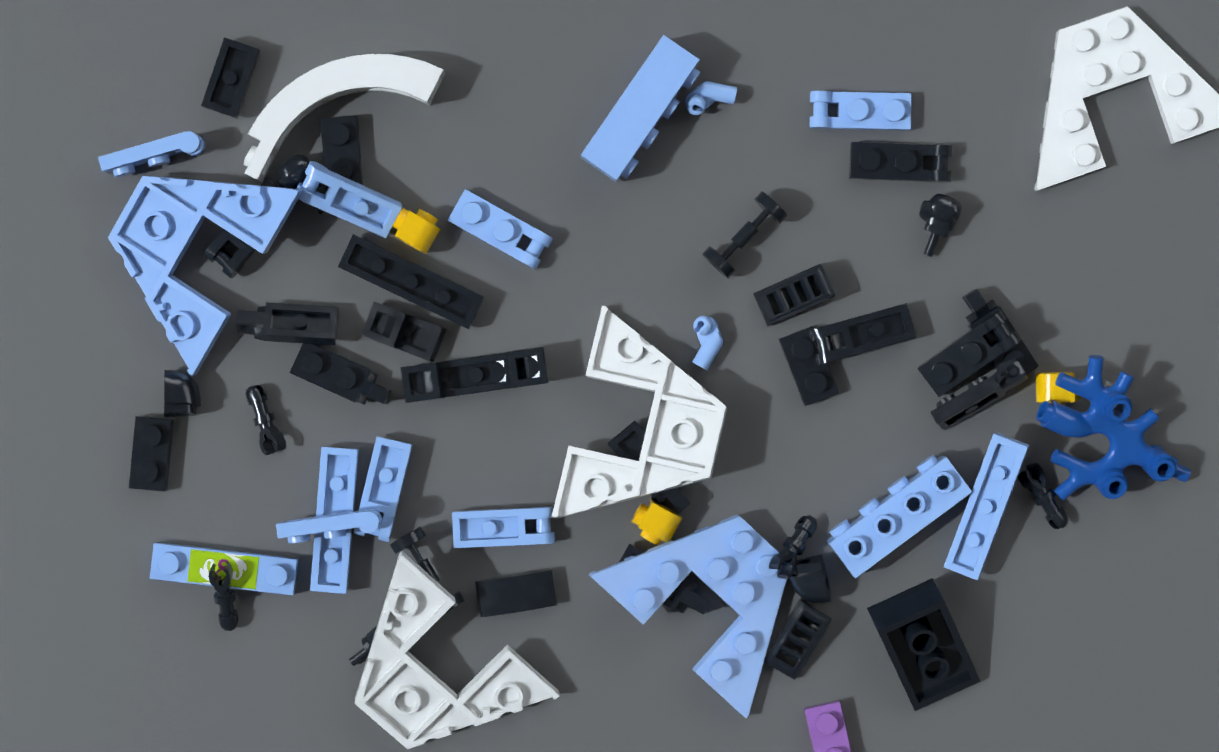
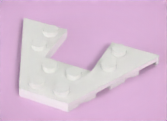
(1102, 57)
(679, 435)
(412, 699)

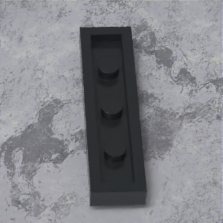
(411, 281)

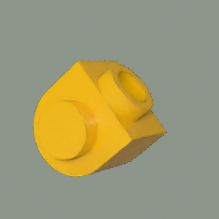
(416, 229)
(1047, 390)
(656, 521)

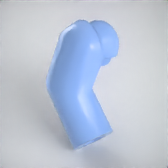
(707, 94)
(710, 341)

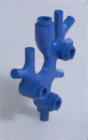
(1124, 437)

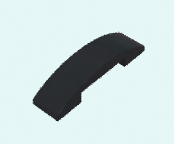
(474, 375)

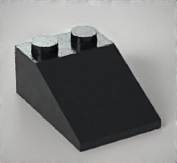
(923, 644)

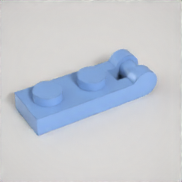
(861, 111)
(154, 153)
(349, 200)
(498, 228)
(385, 483)
(332, 525)
(501, 527)

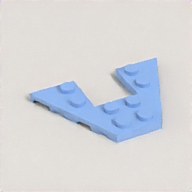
(161, 226)
(733, 565)

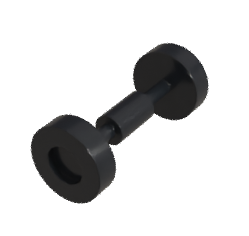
(745, 234)
(408, 541)

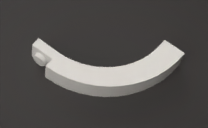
(328, 82)

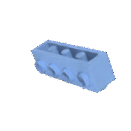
(640, 109)
(898, 515)

